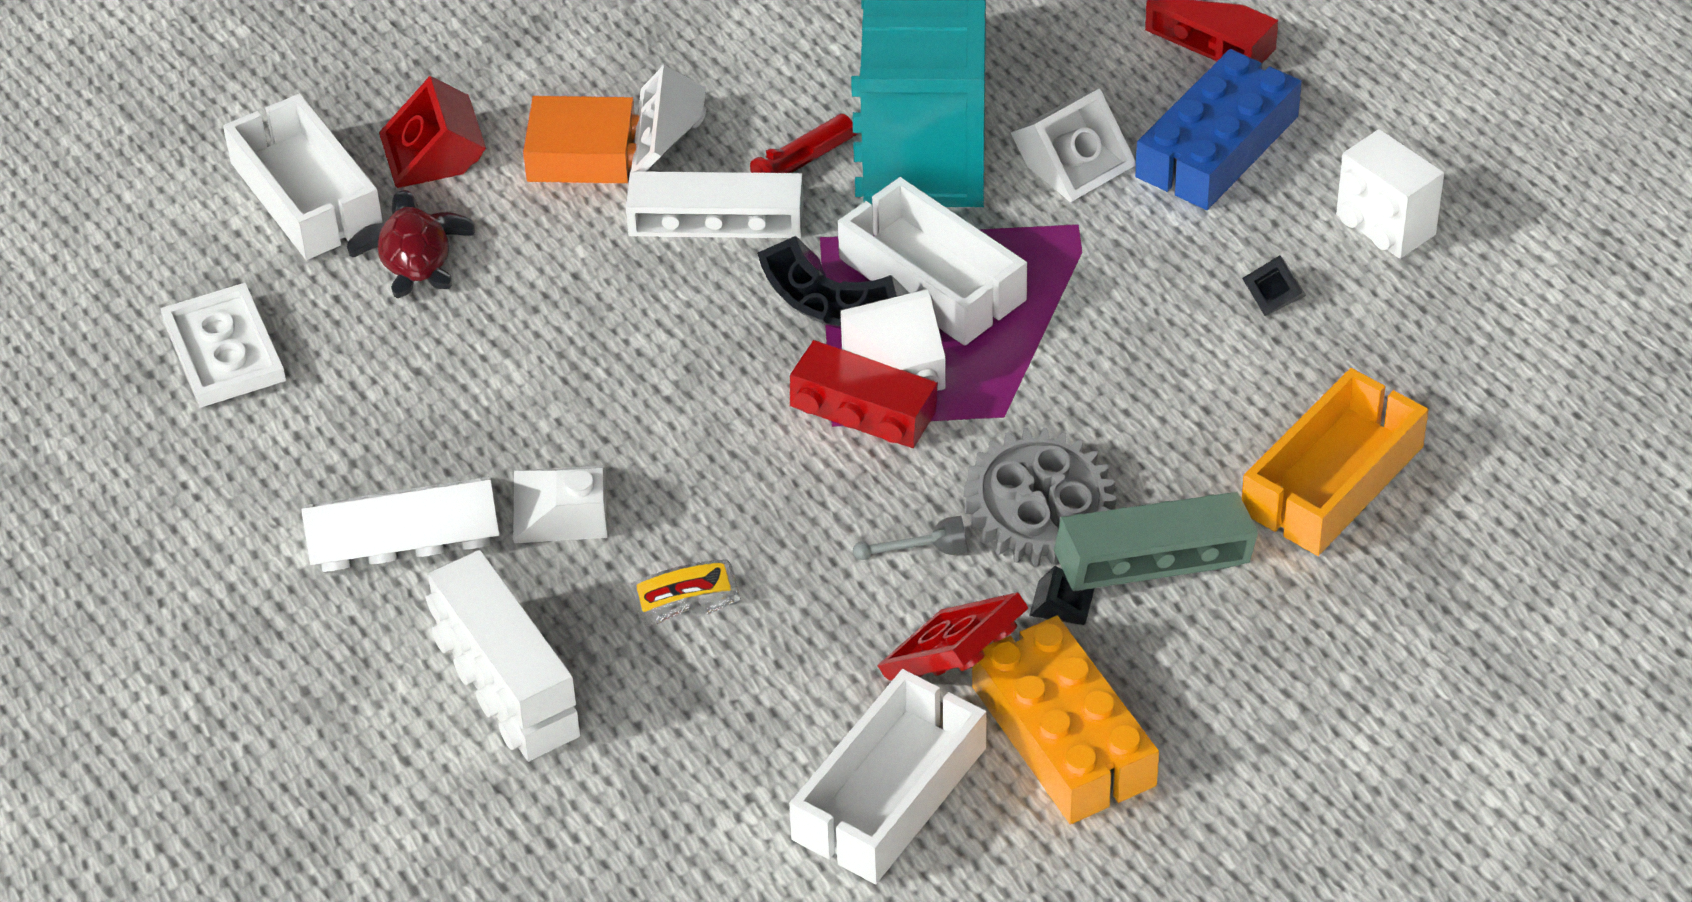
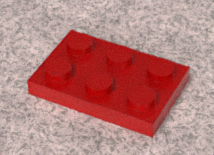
(955, 637)

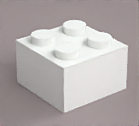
(1389, 193)

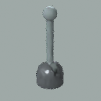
(946, 537)

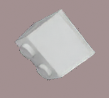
(1075, 145)

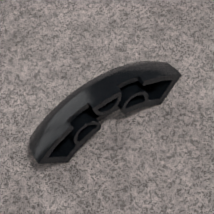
(804, 285)

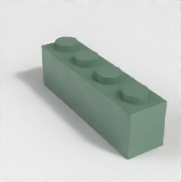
(1155, 541)

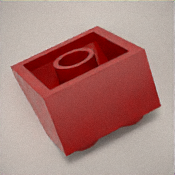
(432, 135)

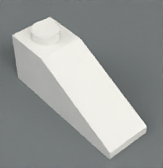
(666, 112)

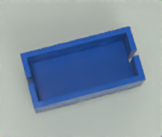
(1218, 129)

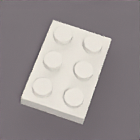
(222, 345)

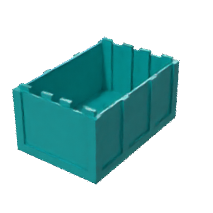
(922, 99)

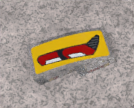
(693, 586)

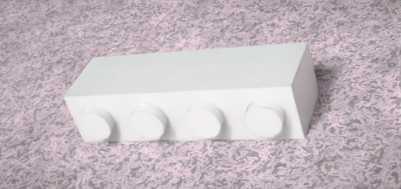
(715, 204)

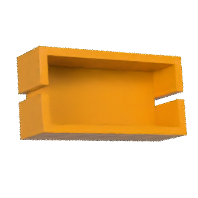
(1334, 461)
(1065, 719)

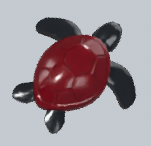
(412, 243)

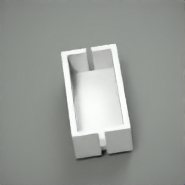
(303, 177)
(937, 251)
(503, 656)
(888, 776)

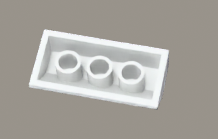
(399, 522)

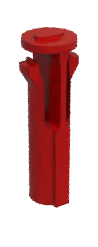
(806, 148)

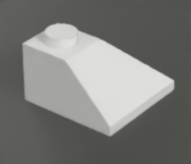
(898, 334)
(560, 504)

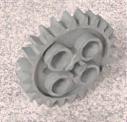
(1003, 509)

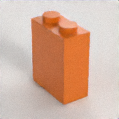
(580, 139)

